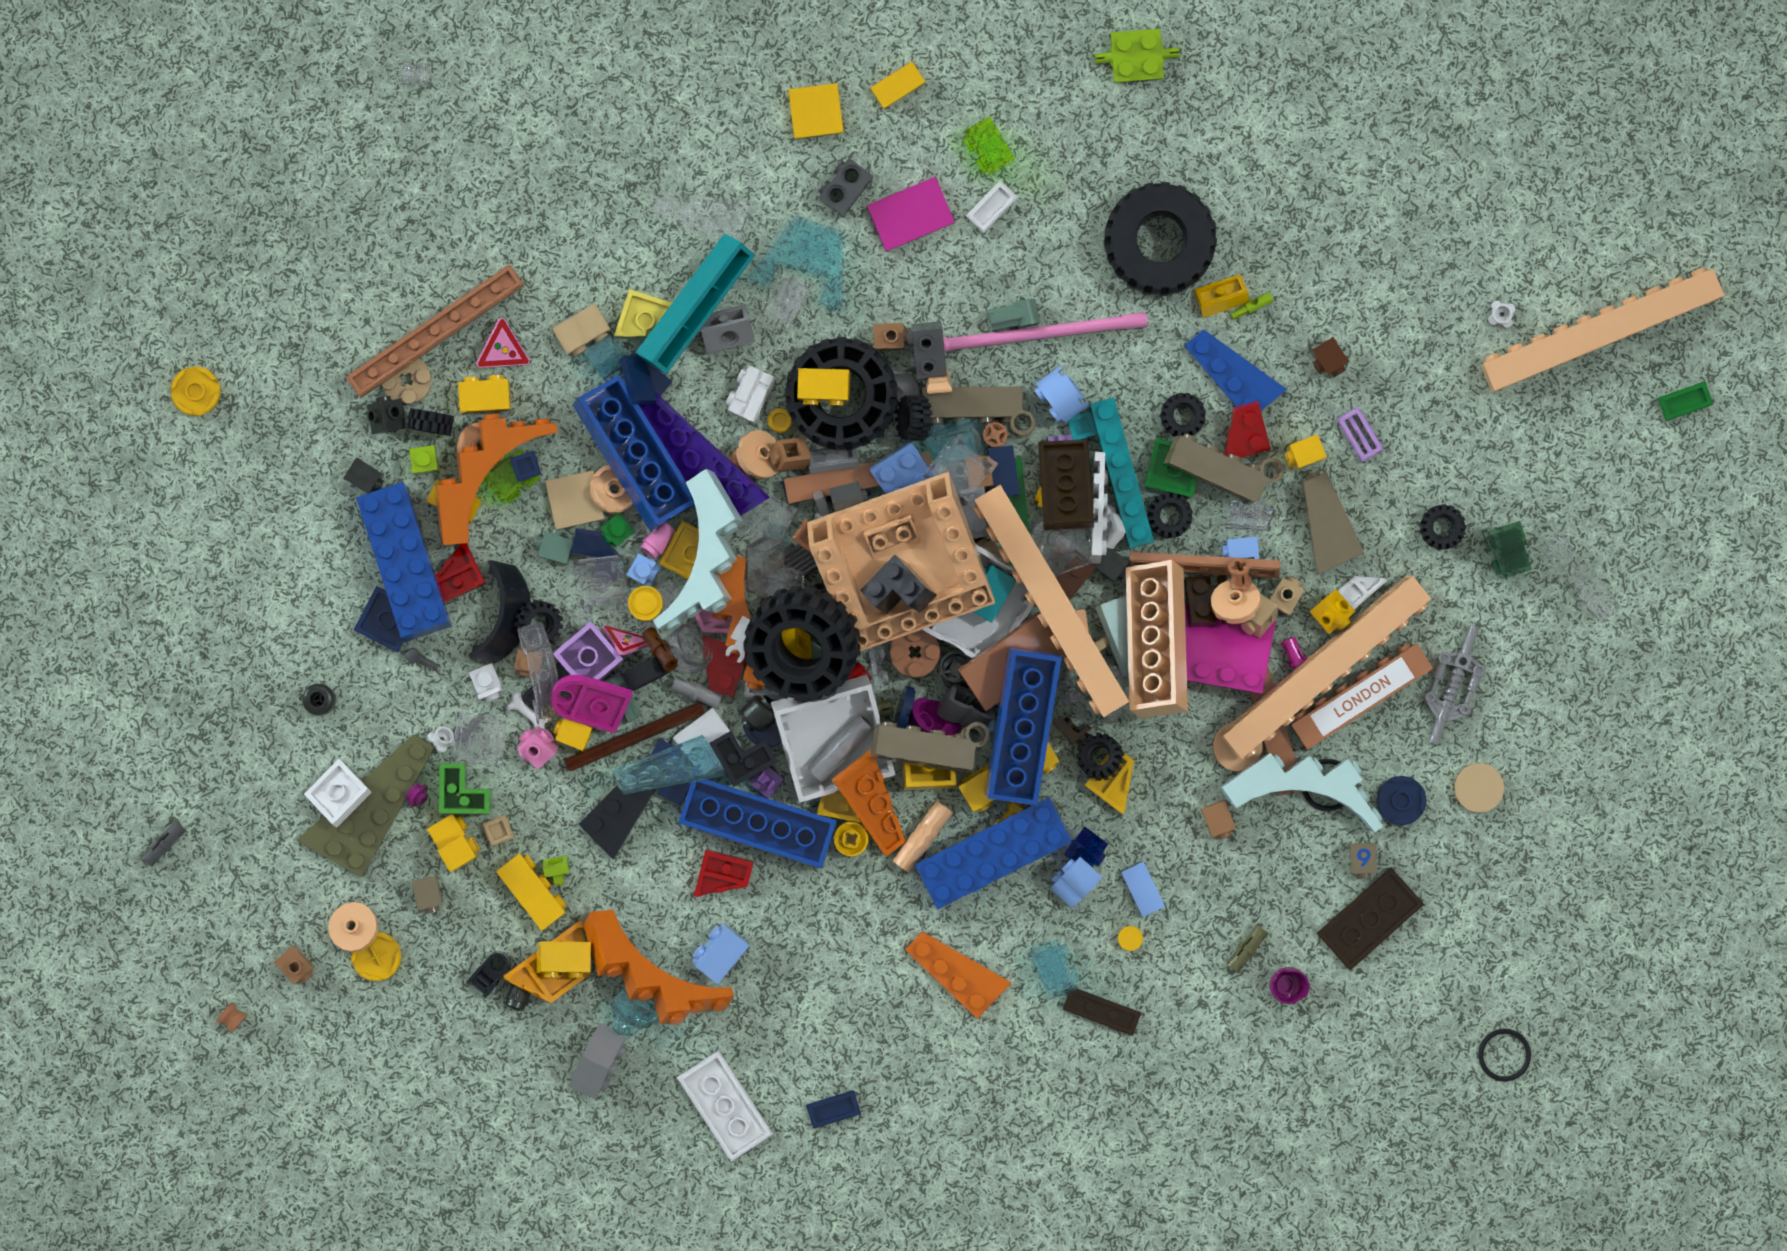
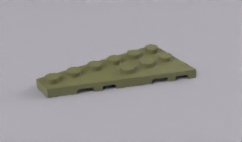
(362, 832)

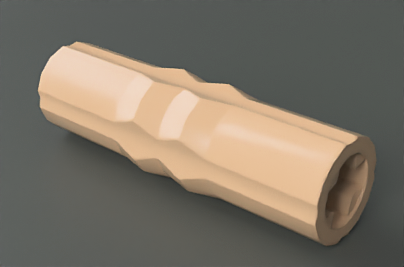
(922, 836)

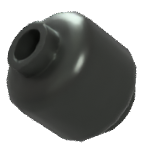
(310, 703)
(758, 713)

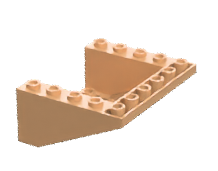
(921, 527)

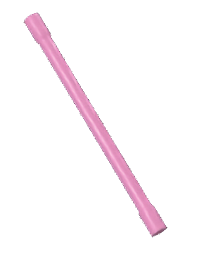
(1126, 321)

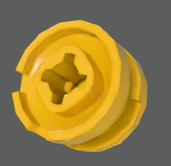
(645, 603)
(851, 839)

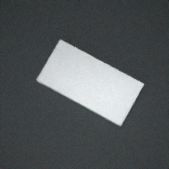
(724, 1105)

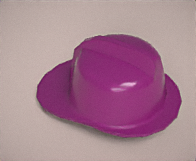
(925, 716)

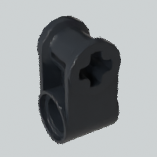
(488, 974)

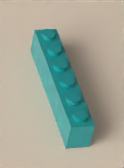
(695, 303)
(1121, 473)

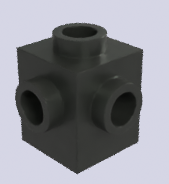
(386, 415)

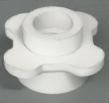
(1508, 311)
(441, 733)

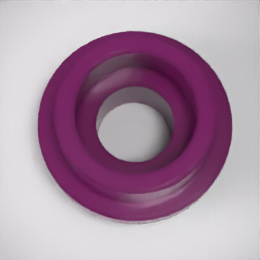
(417, 795)

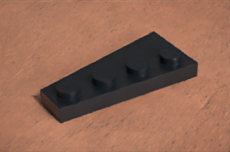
(614, 818)

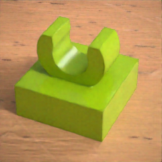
(557, 868)

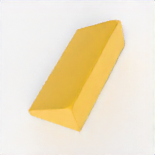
(1221, 295)

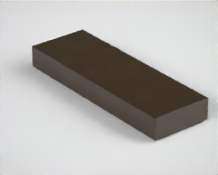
(1102, 1011)

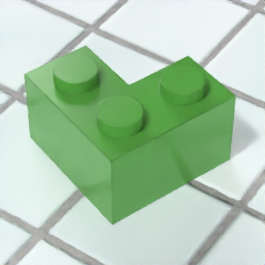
(454, 795)

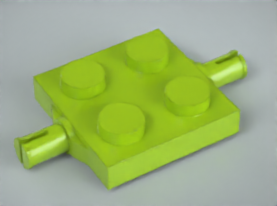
(1137, 55)

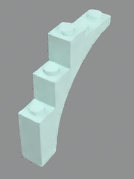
(704, 587)
(1337, 784)

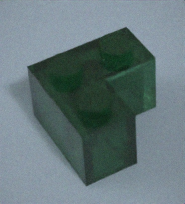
(1508, 550)

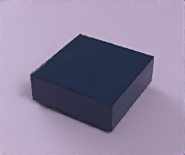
(525, 466)

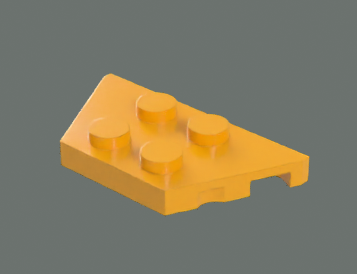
(547, 989)

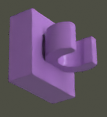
(766, 781)

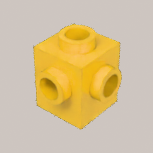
(1333, 612)

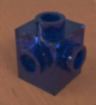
(1088, 847)

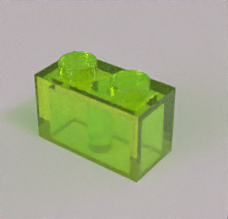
(988, 146)
(504, 482)

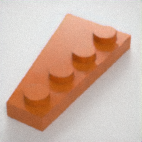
(868, 798)
(964, 978)

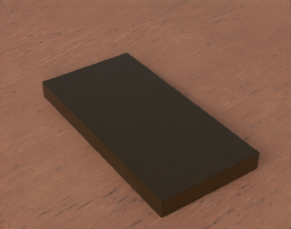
(1066, 484)
(1370, 918)

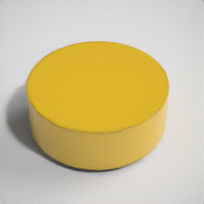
(779, 420)
(1130, 938)

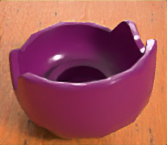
(1289, 985)

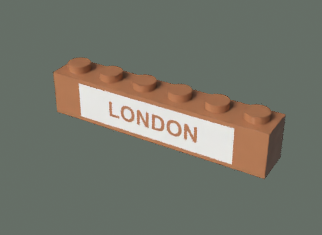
(1361, 696)

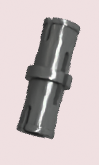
(163, 843)

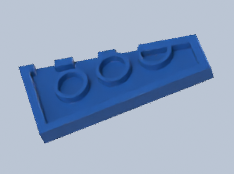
(1233, 373)

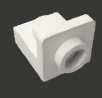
(486, 683)

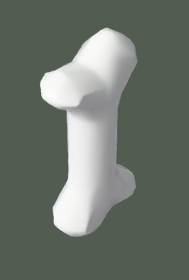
(518, 704)

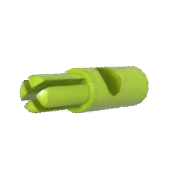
(1249, 307)

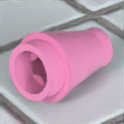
(657, 541)

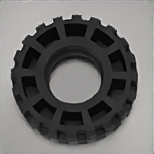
(1187, 212)
(879, 399)
(783, 670)

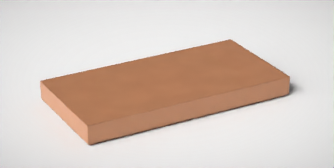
(986, 671)

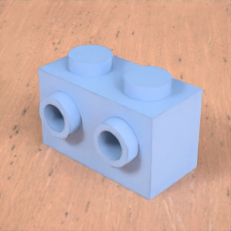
(719, 952)

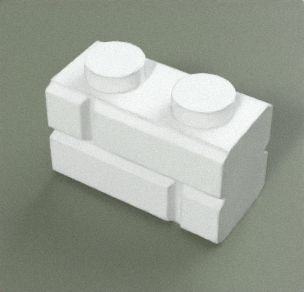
(751, 393)

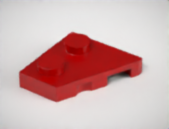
(1247, 431)
(459, 574)
(722, 872)

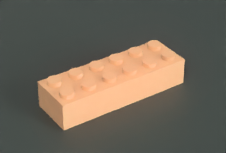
(1156, 639)

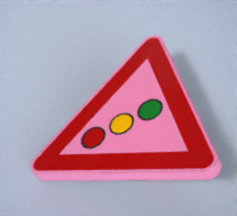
(502, 348)
(624, 641)

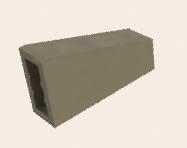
(1329, 527)

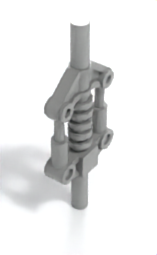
(1444, 710)

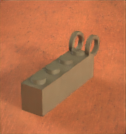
(980, 404)
(1221, 470)
(928, 749)

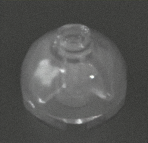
(689, 649)

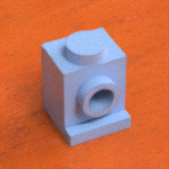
(1241, 548)
(644, 570)

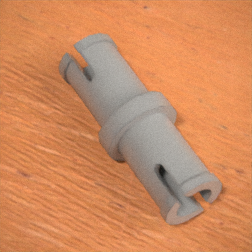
(696, 692)

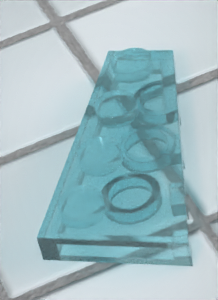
(674, 766)

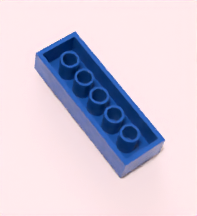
(634, 453)
(404, 562)
(1023, 725)
(758, 822)
(994, 852)

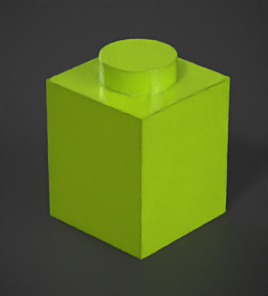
(424, 460)

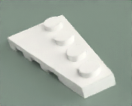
(1099, 499)

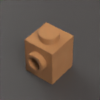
(890, 336)
(295, 965)

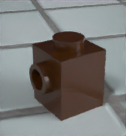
(1329, 358)

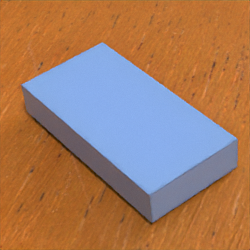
(1142, 889)

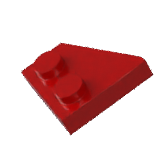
(723, 671)

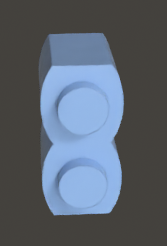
(1074, 881)

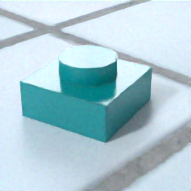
(1082, 426)

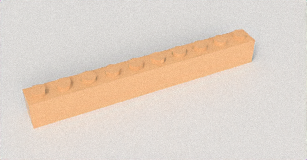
(1601, 330)
(1051, 600)
(1324, 667)

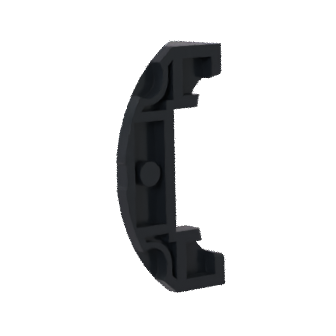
(513, 595)

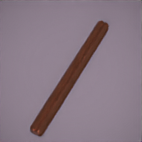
(635, 736)

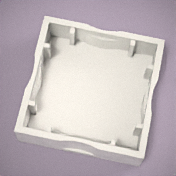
(976, 634)
(812, 725)

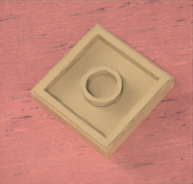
(572, 500)

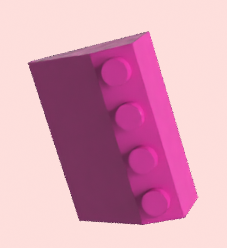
(1227, 656)

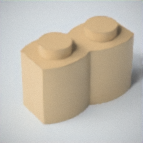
(582, 330)

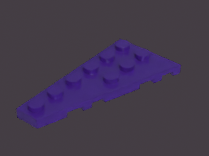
(695, 453)

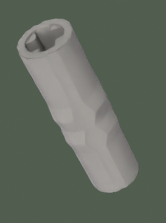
(841, 748)

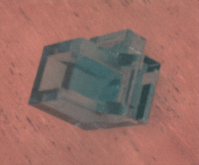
(632, 1014)

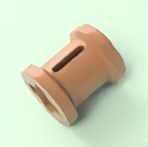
(1239, 574)

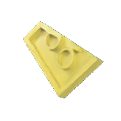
(640, 314)

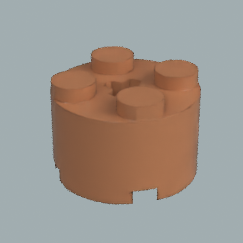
(915, 667)

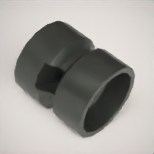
(949, 668)

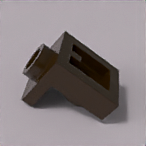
(1067, 728)

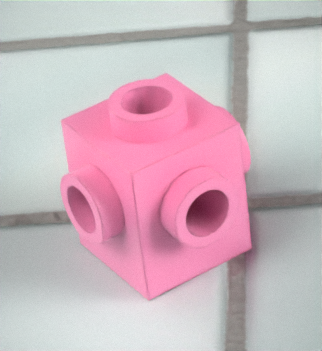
(537, 746)

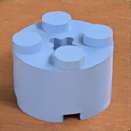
(1061, 395)

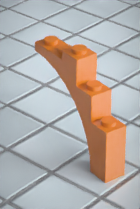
(496, 440)
(736, 608)
(643, 980)

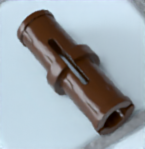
(660, 649)

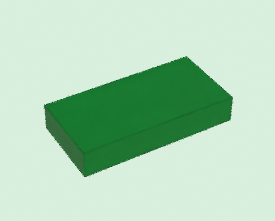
(1685, 401)

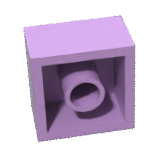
(588, 654)

